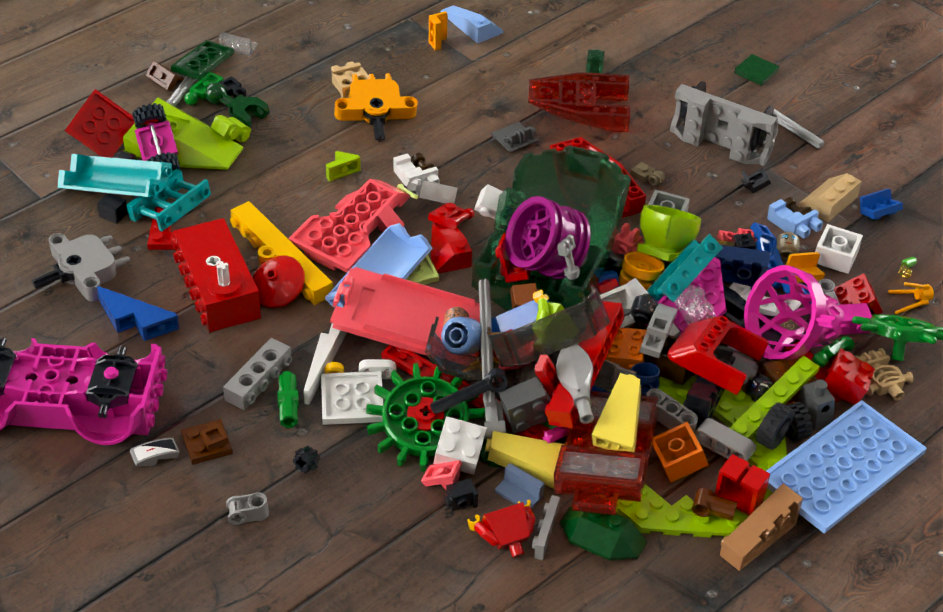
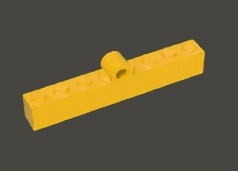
(273, 243)

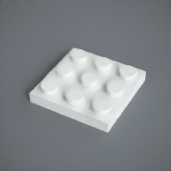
(347, 396)

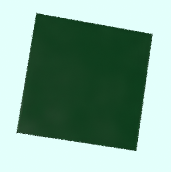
(756, 69)

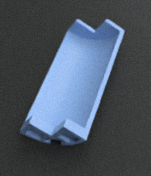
(390, 254)

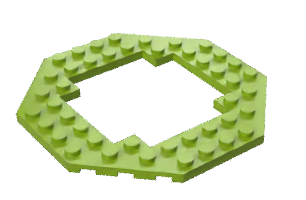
(658, 515)

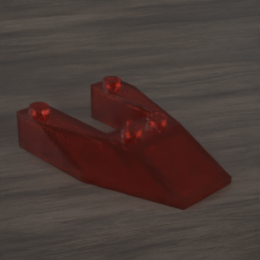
(575, 97)

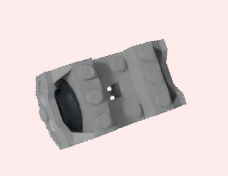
(724, 124)

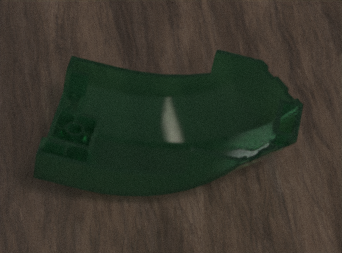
(575, 180)

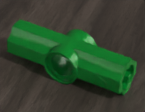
(288, 399)

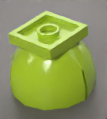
(666, 231)

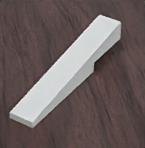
(324, 354)

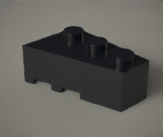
(703, 398)

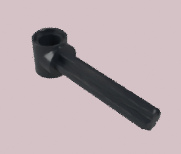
(471, 391)

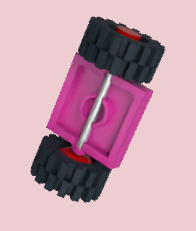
(155, 135)

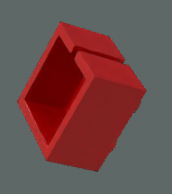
(848, 376)
(742, 484)

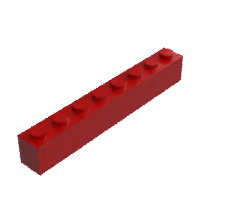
(561, 409)

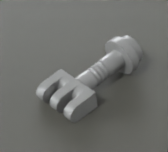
(565, 249)

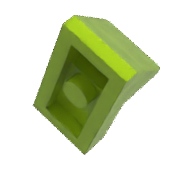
(343, 165)

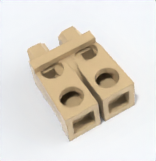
(343, 76)

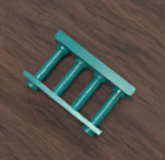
(172, 212)
(684, 268)

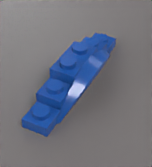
(767, 242)

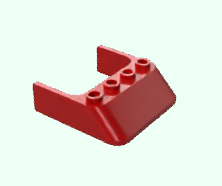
(699, 341)

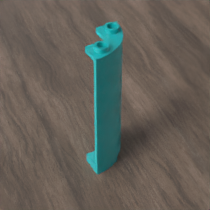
(115, 175)

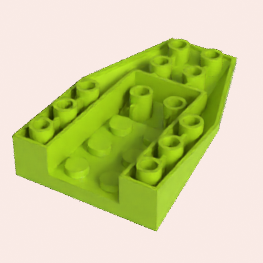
(195, 141)

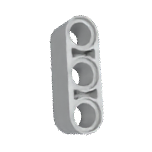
(672, 412)
(724, 440)

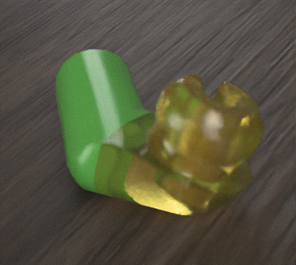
(904, 270)

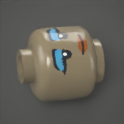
(787, 244)

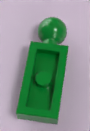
(198, 90)

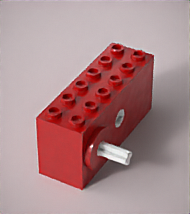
(216, 275)

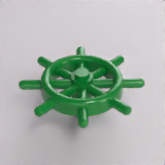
(901, 330)

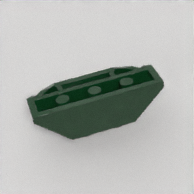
(603, 534)

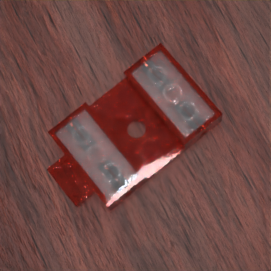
(602, 475)

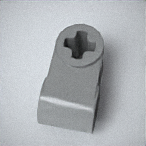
(249, 508)

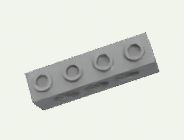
(257, 374)

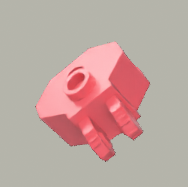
(627, 240)

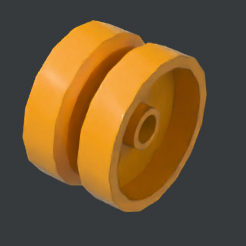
(642, 267)

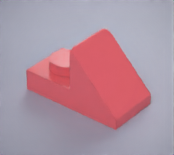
(442, 474)

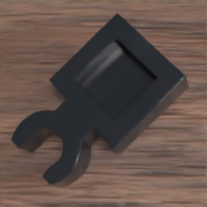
(233, 87)

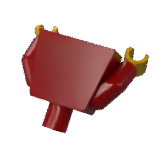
(506, 527)

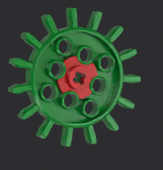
(416, 414)

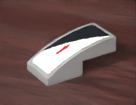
(149, 452)

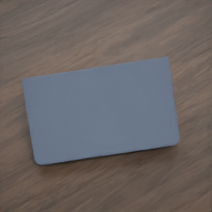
(520, 486)

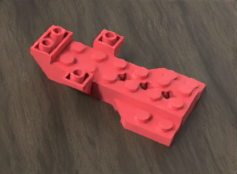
(343, 235)

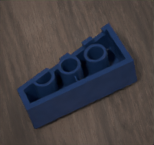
(742, 264)

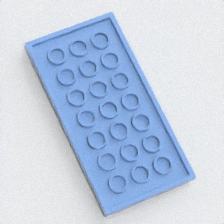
(845, 464)

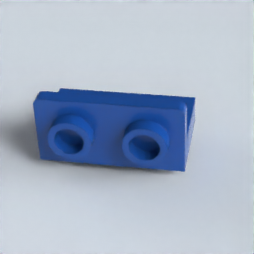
(879, 204)

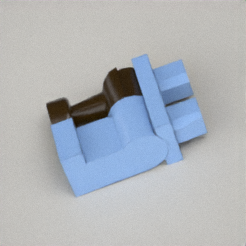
(793, 218)

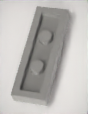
(545, 527)

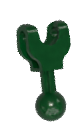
(240, 107)

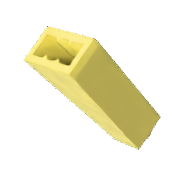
(619, 418)
(526, 453)

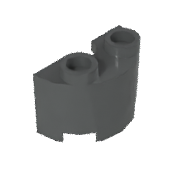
(744, 365)

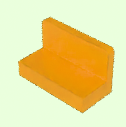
(437, 29)
(806, 262)

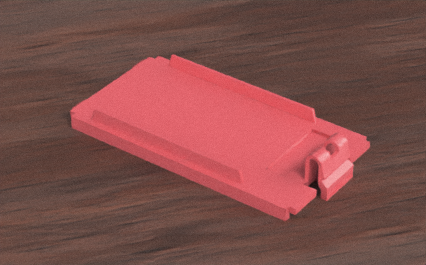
(394, 309)

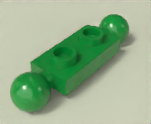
(821, 358)

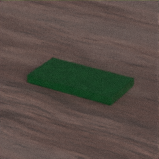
(202, 59)

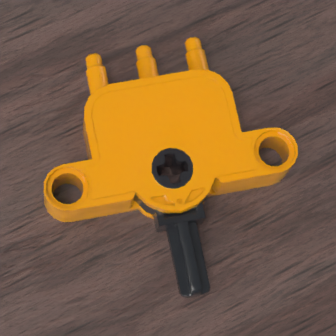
(375, 103)

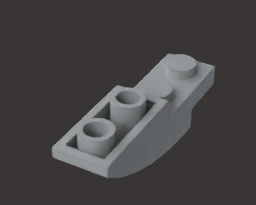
(658, 330)

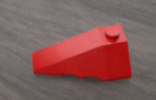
(449, 249)

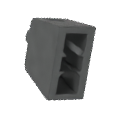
(818, 402)

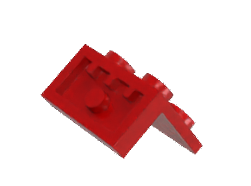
(507, 268)
(858, 291)

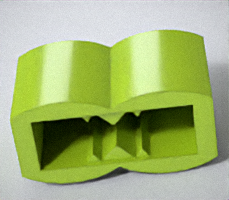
(231, 128)

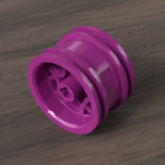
(538, 229)

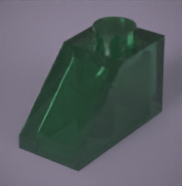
(595, 61)
(508, 202)

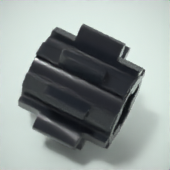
(306, 459)

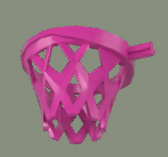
(821, 317)

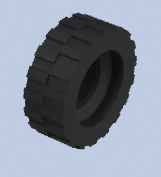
(775, 426)

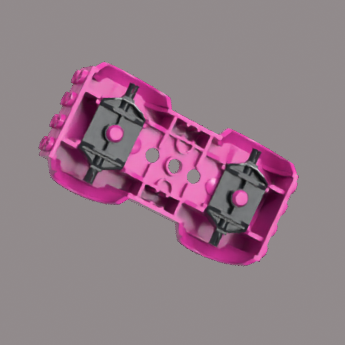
(106, 403)

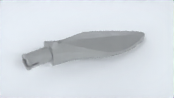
(575, 374)

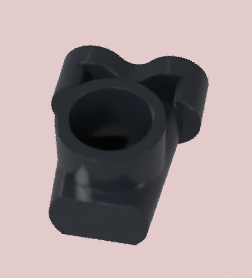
(615, 262)

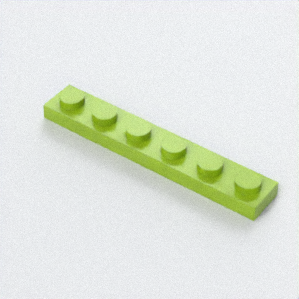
(780, 392)

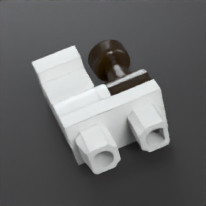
(405, 169)

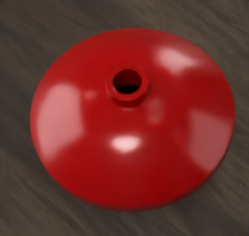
(284, 285)

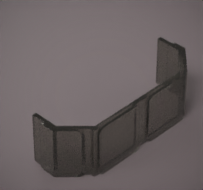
(551, 332)
(469, 366)

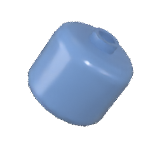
(462, 335)

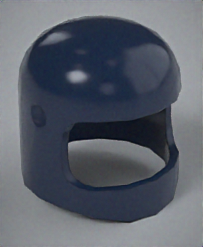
(649, 376)

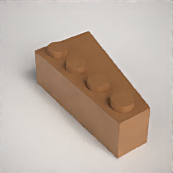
(762, 527)

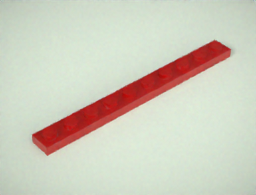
(405, 359)

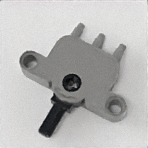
(82, 263)

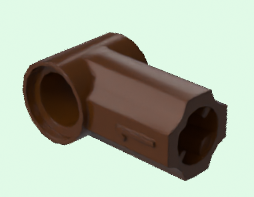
(707, 503)

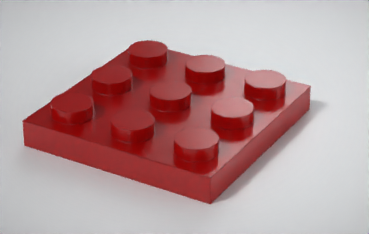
(100, 125)

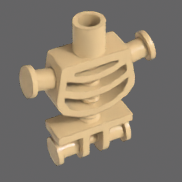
(885, 377)

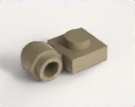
(644, 172)

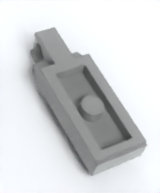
(434, 191)

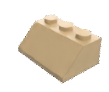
(833, 196)

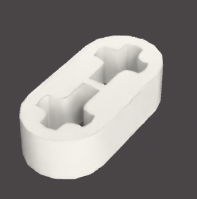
(378, 365)

